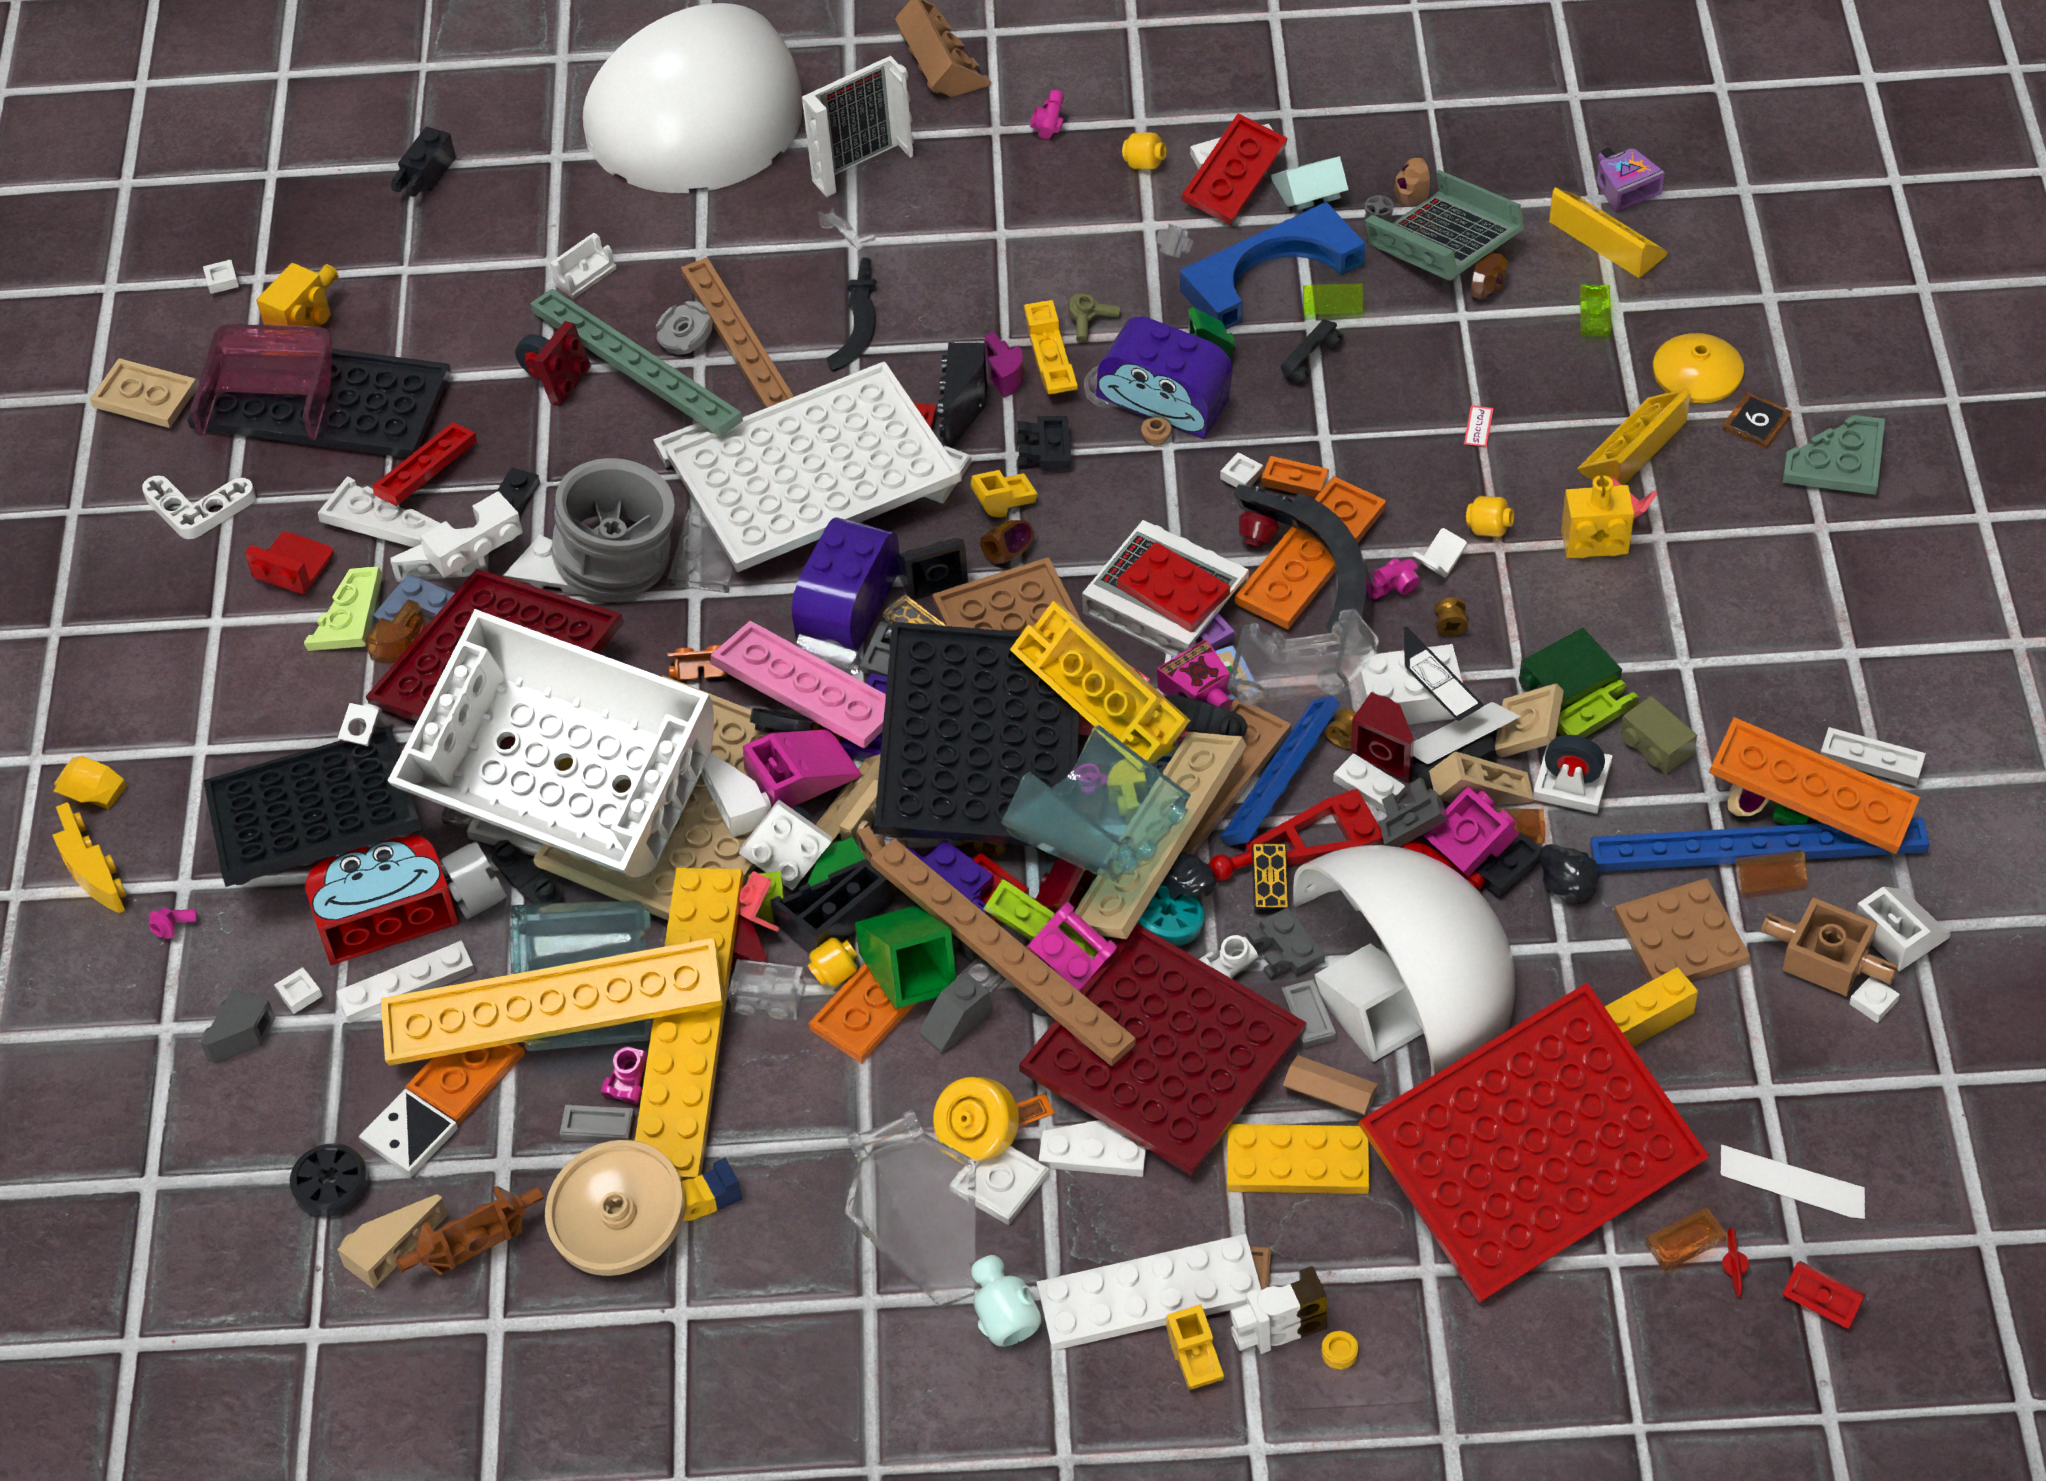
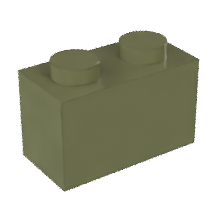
(1658, 735)

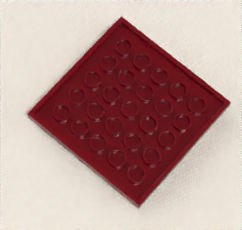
(417, 671)
(1195, 1057)

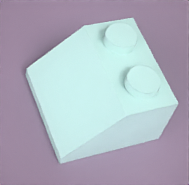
(1310, 182)

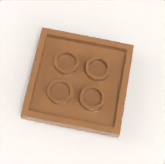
(1682, 930)

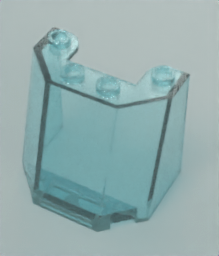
(1103, 813)
(576, 933)

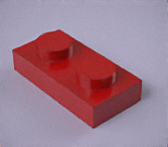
(1824, 1294)

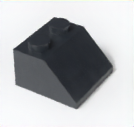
(933, 568)

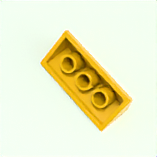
(1604, 233)
(1638, 437)

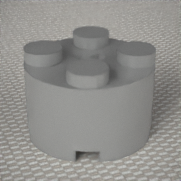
(471, 880)

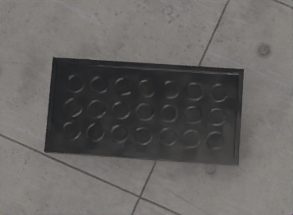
(371, 406)

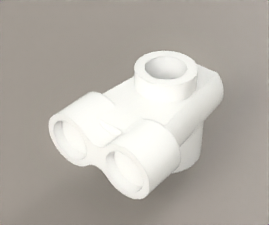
(1233, 957)

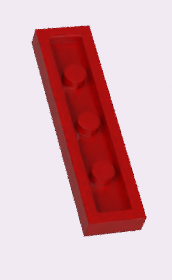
(424, 463)

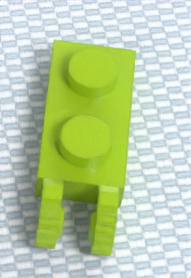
(1596, 710)

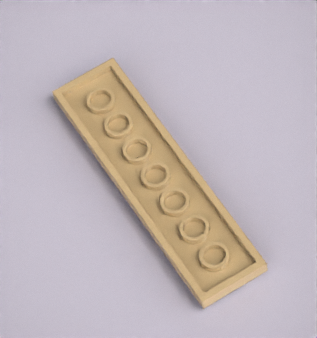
(1198, 768)

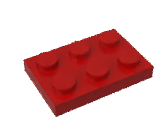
(1173, 586)

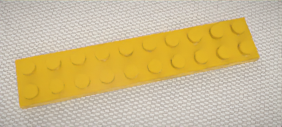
(551, 1001)
(687, 1044)

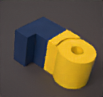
(711, 1191)

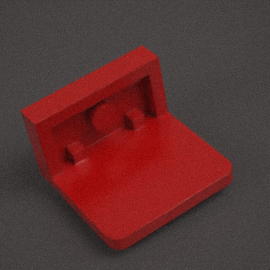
(290, 562)

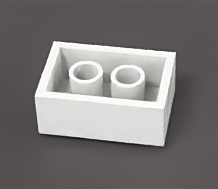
(1389, 678)

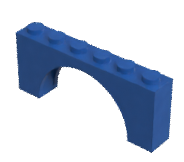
(1312, 235)

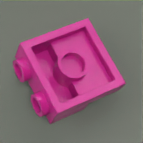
(1472, 831)

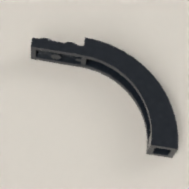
(1327, 528)

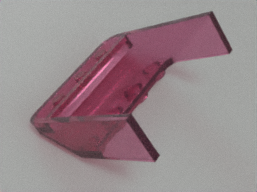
(266, 362)

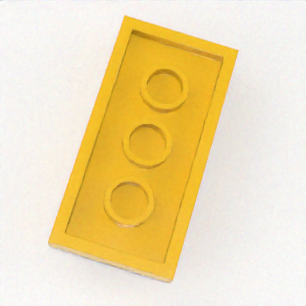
(1297, 1159)

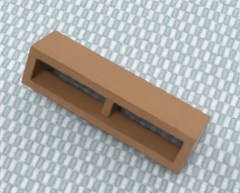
(1331, 1085)

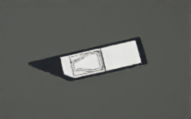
(1438, 678)

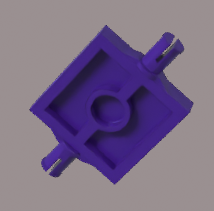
(959, 872)

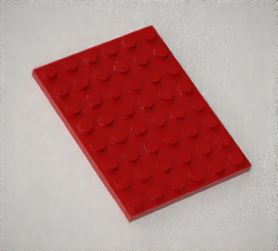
(1532, 1141)

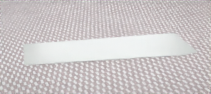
(1793, 1182)

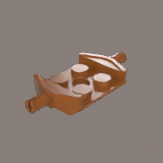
(472, 1233)

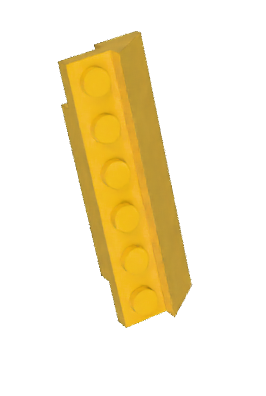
(1099, 683)

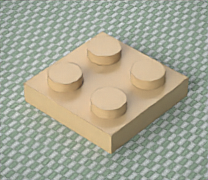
(1537, 723)

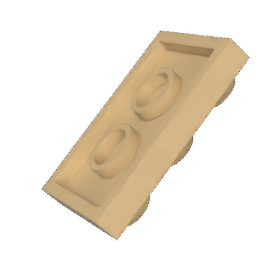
(144, 393)

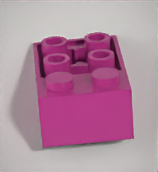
(798, 765)

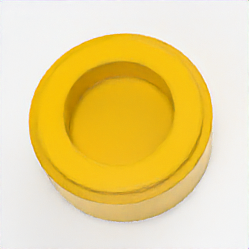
(1339, 1350)

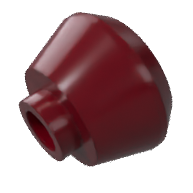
(1257, 528)

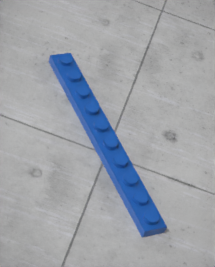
(1725, 845)

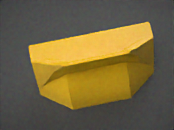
(90, 782)

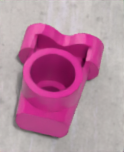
(1047, 118)
(1395, 575)
(626, 1083)

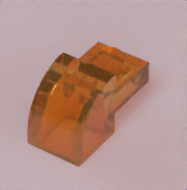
(392, 638)

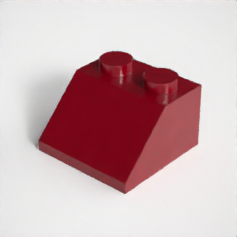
(1383, 737)
(1063, 884)

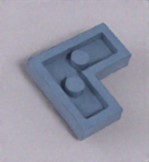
(428, 595)

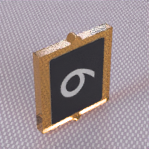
(1756, 420)

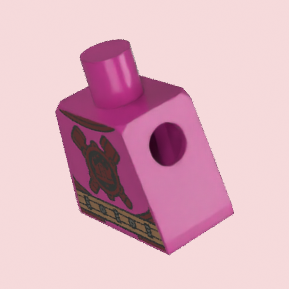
(1197, 676)

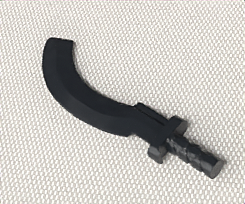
(863, 317)

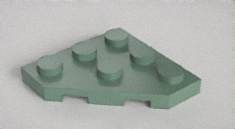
(1840, 457)

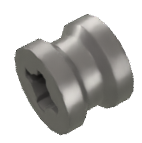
(1379, 206)

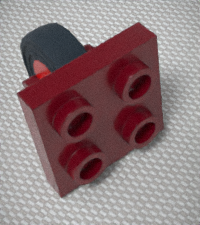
(555, 362)

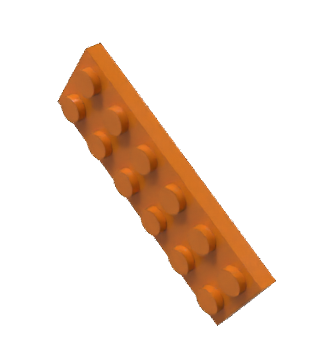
(1300, 563)
(1814, 785)

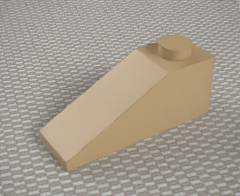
(1498, 781)
(376, 1244)

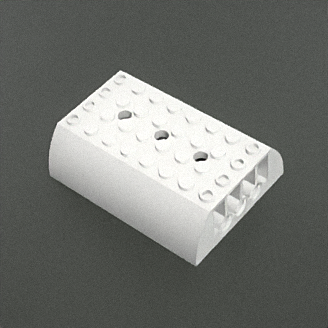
(559, 707)

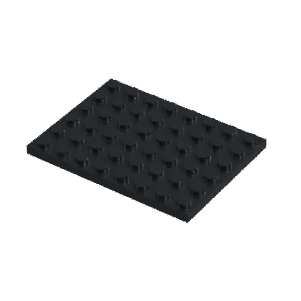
(964, 733)

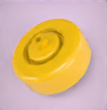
(976, 1117)

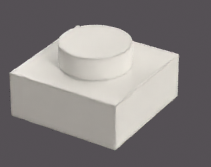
(220, 276)
(1241, 471)
(298, 990)
(1874, 999)

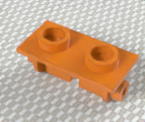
(688, 661)

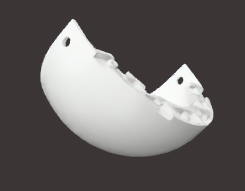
(694, 101)
(1437, 936)

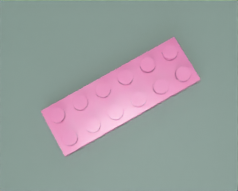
(803, 683)

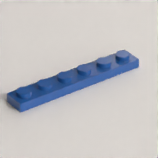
(1279, 771)

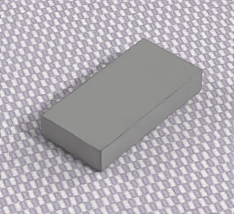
(1306, 1003)
(596, 1123)

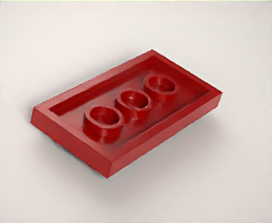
(1234, 169)

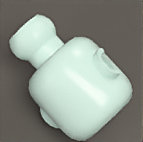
(1003, 1303)

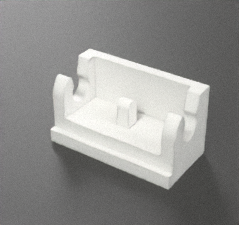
(582, 266)

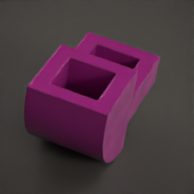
(1004, 365)

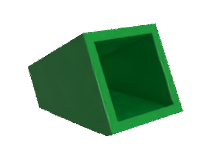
(907, 954)

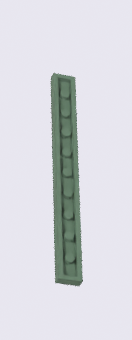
(639, 364)

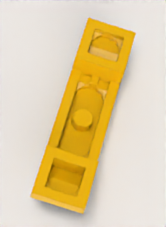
(1049, 348)

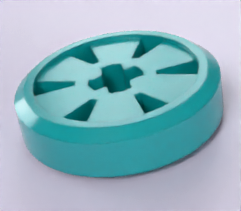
(1183, 918)

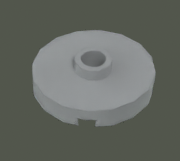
(684, 328)

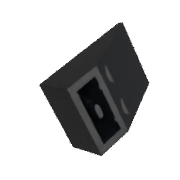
(962, 388)

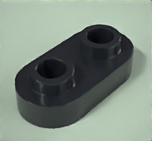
(768, 720)

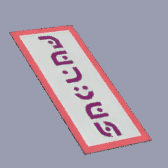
(1478, 426)

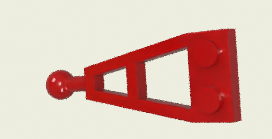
(1348, 812)

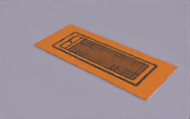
(1034, 1109)

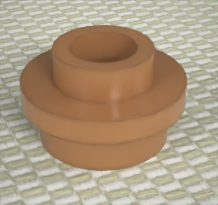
(1156, 430)

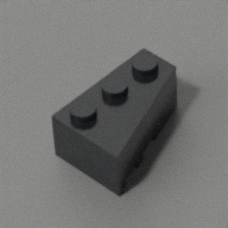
(832, 905)

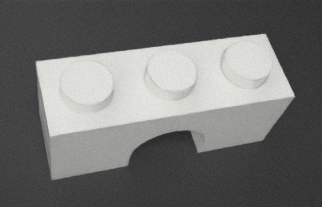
(453, 549)

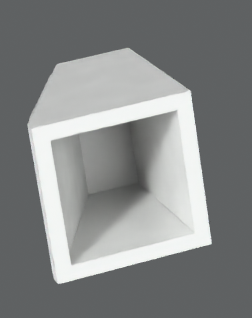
(1370, 1001)

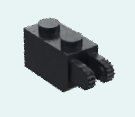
(424, 162)

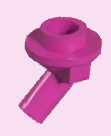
(163, 921)

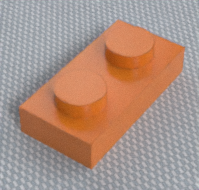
(1294, 476)

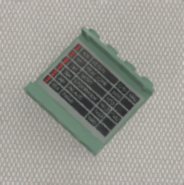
(1448, 228)

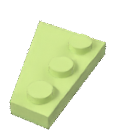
(351, 613)

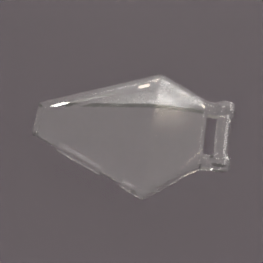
(917, 1207)

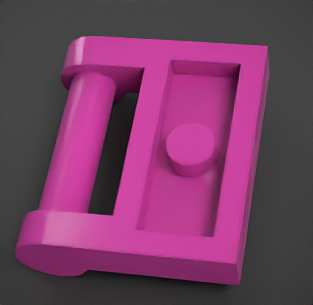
(1066, 956)

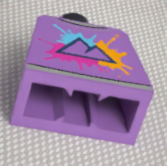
(1628, 178)

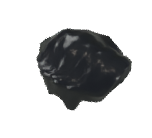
(1569, 873)
(1189, 877)

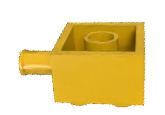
(297, 297)
(1597, 520)

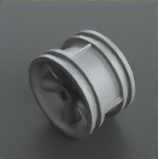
(610, 557)

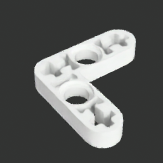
(193, 513)

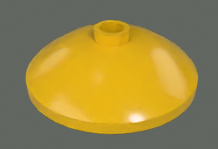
(1700, 363)

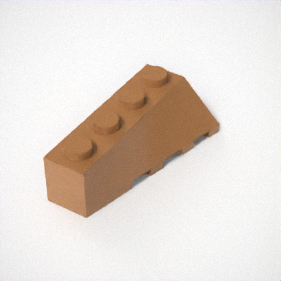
(938, 50)

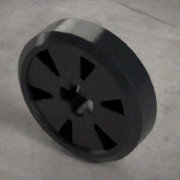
(329, 1198)

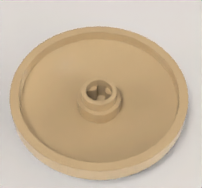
(615, 1207)

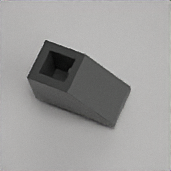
(239, 1026)

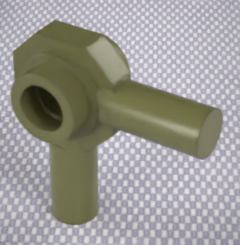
(1085, 308)

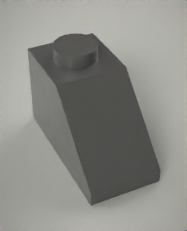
(955, 1013)

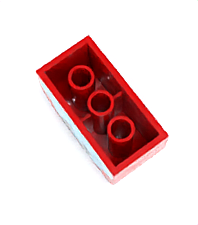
(378, 897)

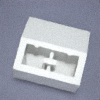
(1903, 926)

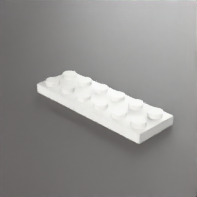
(1146, 1289)

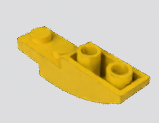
(87, 862)

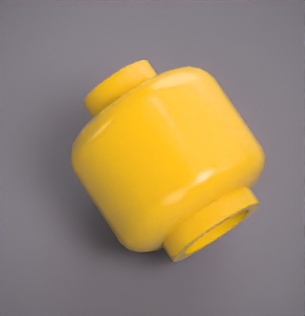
(1144, 150)
(1489, 516)
(833, 962)

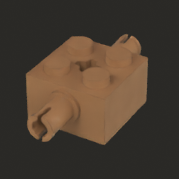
(1829, 947)

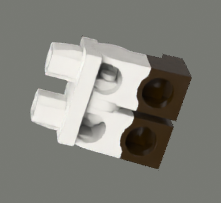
(1281, 1313)

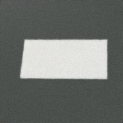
(1462, 732)

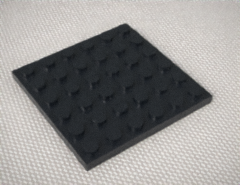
(307, 807)

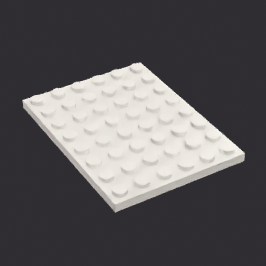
(810, 459)

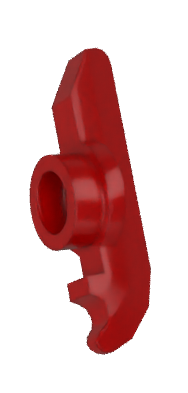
(1734, 1262)

